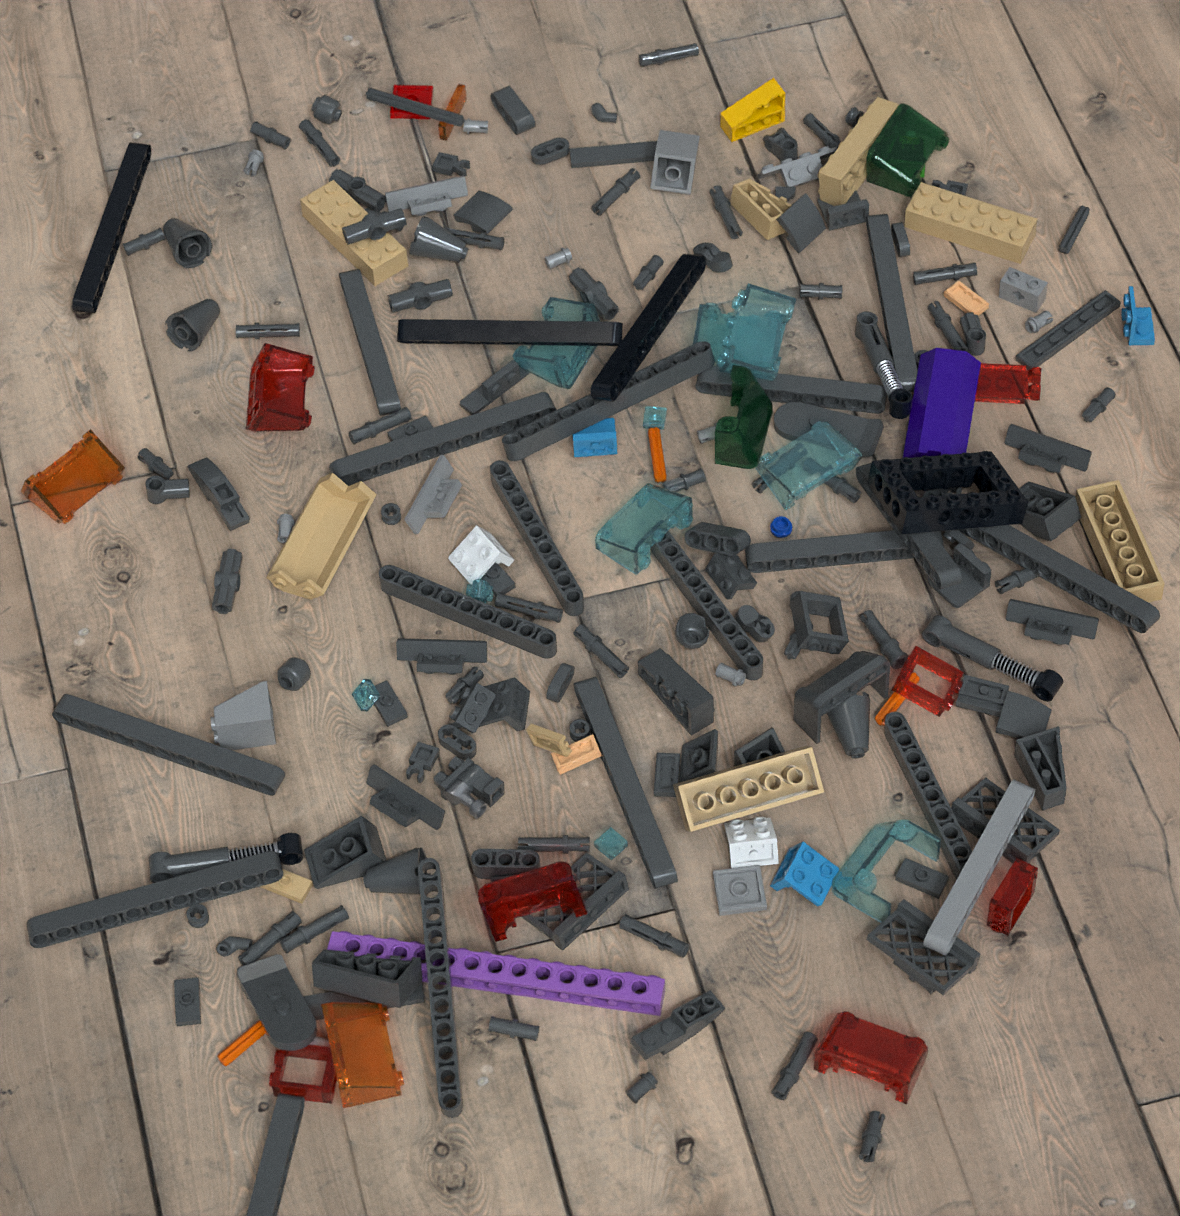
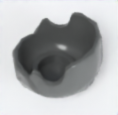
(692, 631)

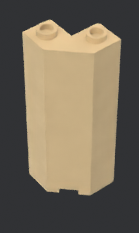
(321, 537)

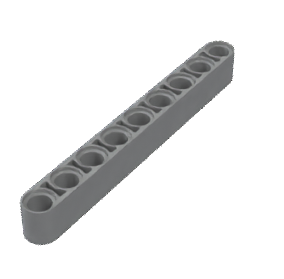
(979, 867)

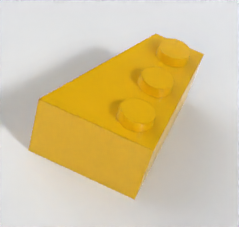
(754, 112)

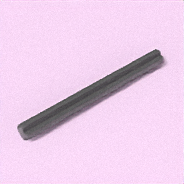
(415, 107)

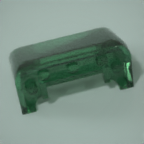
(903, 150)
(742, 438)

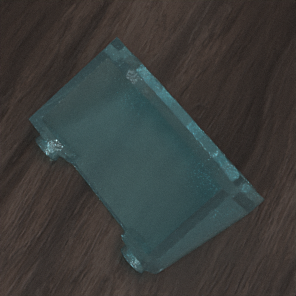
(559, 363)
(807, 463)

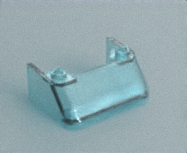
(856, 881)

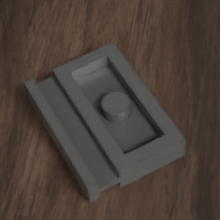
(982, 695)

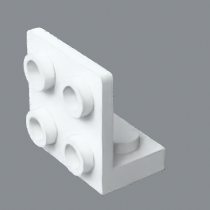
(478, 554)
(751, 842)

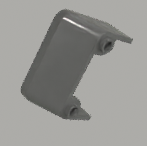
(837, 686)

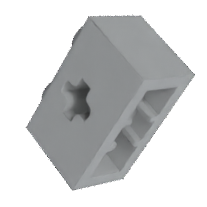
(1023, 289)

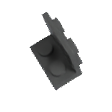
(845, 215)
(509, 704)

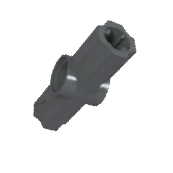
(358, 190)
(374, 226)
(594, 293)
(420, 295)
(227, 581)

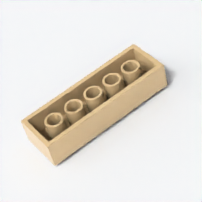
(847, 166)
(332, 209)
(970, 223)
(1119, 540)
(748, 788)

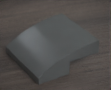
(483, 212)
(802, 223)
(1022, 716)

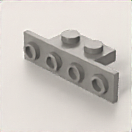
(800, 170)
(427, 196)
(434, 496)

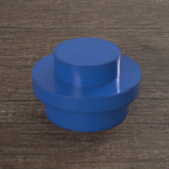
(781, 527)

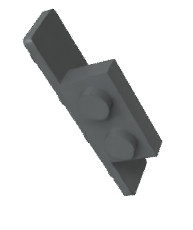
(493, 387)
(1046, 451)
(1051, 623)
(441, 655)
(401, 801)

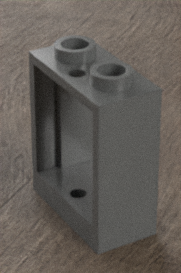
(821, 605)

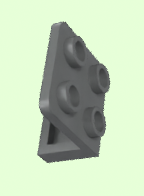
(975, 577)

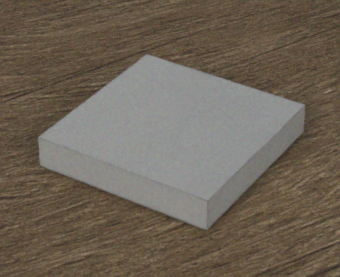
(739, 890)

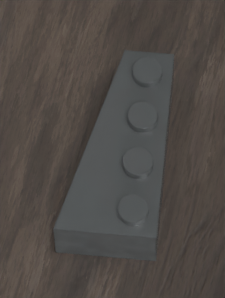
(678, 691)
(367, 976)

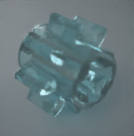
(480, 590)

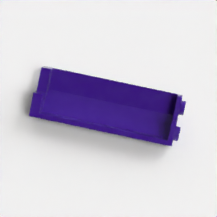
(942, 403)

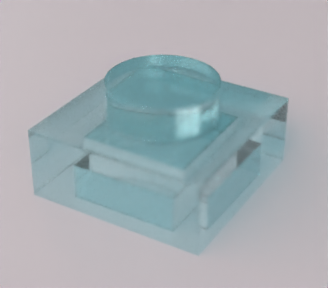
(655, 417)
(365, 695)
(611, 843)

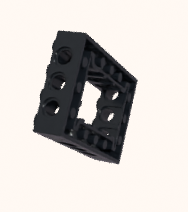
(995, 504)

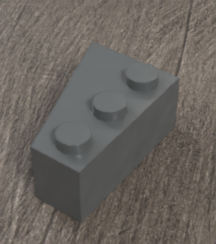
(1043, 766)

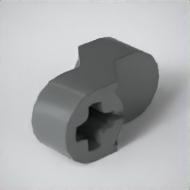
(715, 259)
(752, 622)

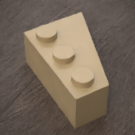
(759, 207)

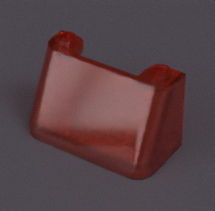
(278, 390)
(529, 893)
(872, 1053)

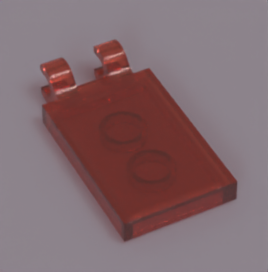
(1008, 383)

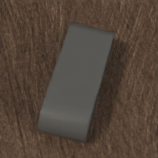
(512, 110)
(717, 538)
(496, 857)

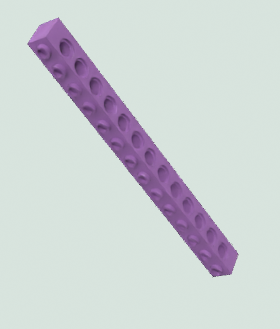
(529, 984)

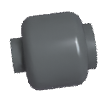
(326, 109)
(293, 674)

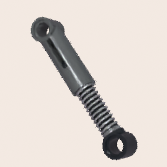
(883, 364)
(942, 633)
(167, 866)

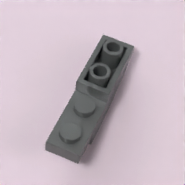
(220, 491)
(679, 1027)

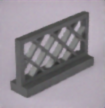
(975, 822)
(603, 898)
(918, 924)

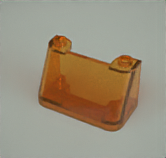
(73, 479)
(361, 1052)

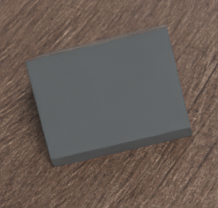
(758, 748)
(699, 756)

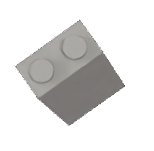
(674, 162)
(245, 720)

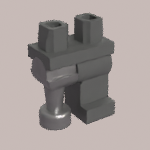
(469, 779)

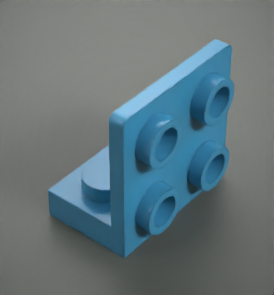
(1138, 321)
(596, 439)
(806, 873)

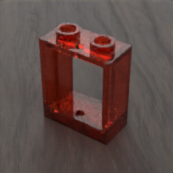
(920, 695)
(1012, 897)
(314, 1093)

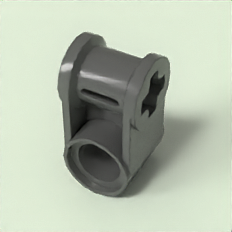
(781, 145)

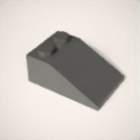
(1048, 511)
(345, 853)

